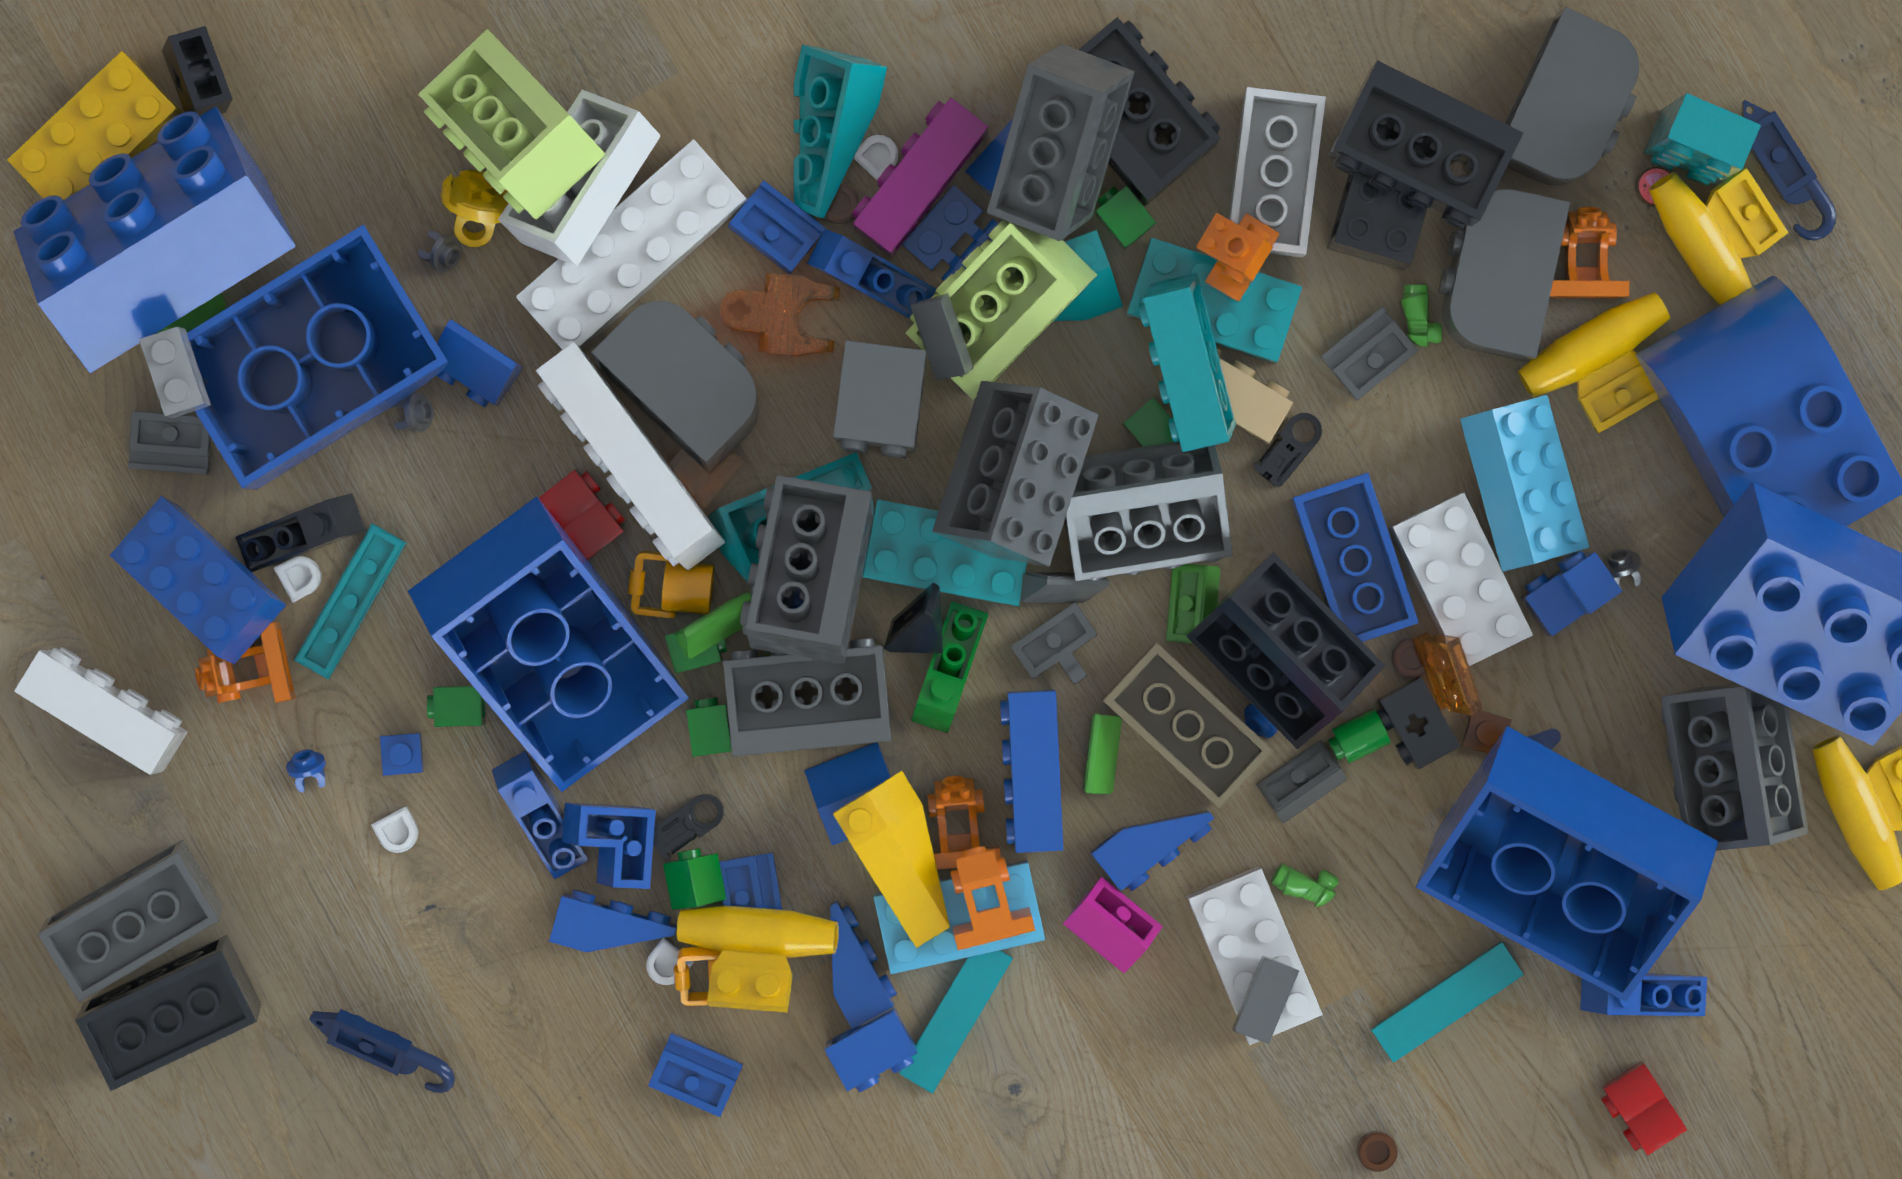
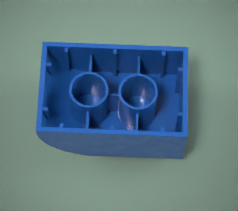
(310, 359)
(1771, 407)
(547, 644)

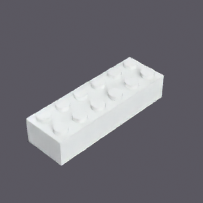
(634, 248)
(626, 451)

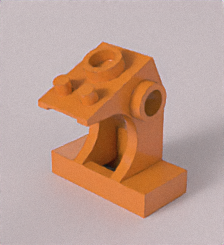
(1588, 226)
(1238, 252)
(272, 665)
(956, 794)
(978, 870)

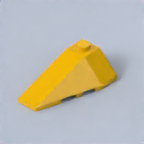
(895, 847)

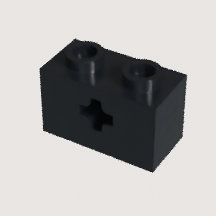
(196, 71)
(1436, 735)

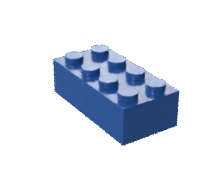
(1354, 557)
(197, 580)
(1034, 771)

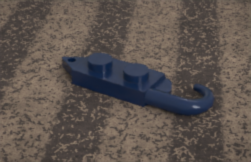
(1789, 169)
(380, 1047)

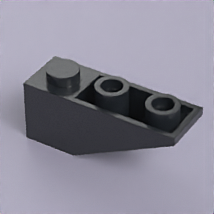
(300, 532)

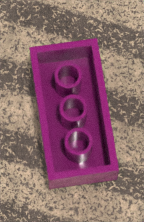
(920, 177)

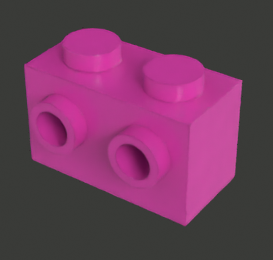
(1112, 925)

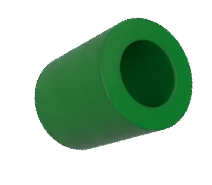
(1359, 737)

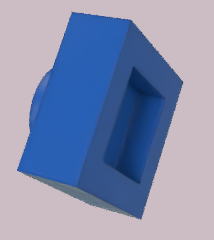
(401, 754)

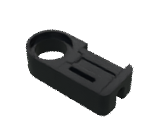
(1287, 453)
(681, 826)

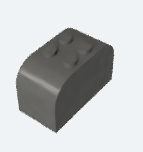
(1573, 99)
(1503, 274)
(682, 379)

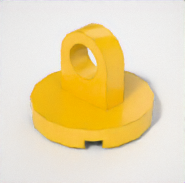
(472, 200)

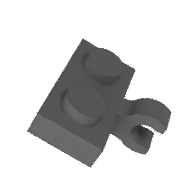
(1055, 643)

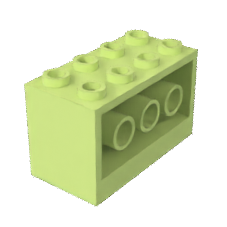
(509, 126)
(1009, 297)

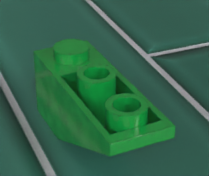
(950, 669)

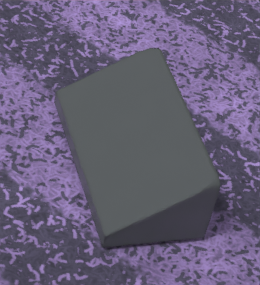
(942, 337)
(1058, 588)
(1302, 781)
(1265, 999)

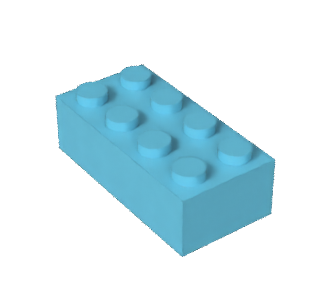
(1524, 483)
(942, 948)

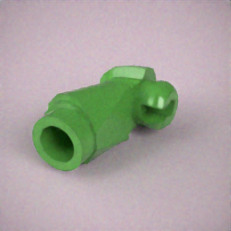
(1416, 309)
(1300, 885)

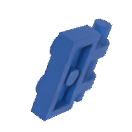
(943, 229)

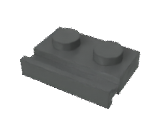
(1369, 353)
(168, 443)

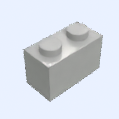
(174, 372)

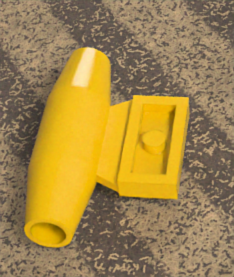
(1717, 234)
(1601, 362)
(1865, 806)
(755, 951)

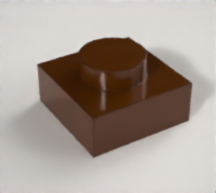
(1484, 730)

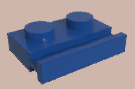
(776, 227)
(751, 882)
(695, 1074)

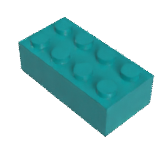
(1701, 140)
(1250, 327)
(1188, 362)
(912, 555)

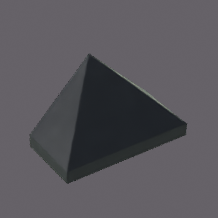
(918, 625)

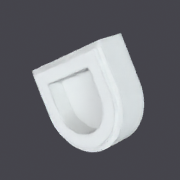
(876, 155)
(299, 576)
(397, 831)
(662, 961)

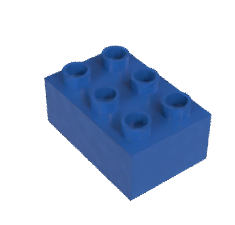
(151, 237)
(1795, 613)
(1567, 864)

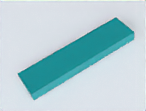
(350, 601)
(1447, 1001)
(955, 1018)

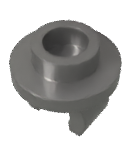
(445, 252)
(417, 412)
(1623, 563)

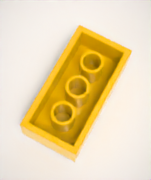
(107, 117)

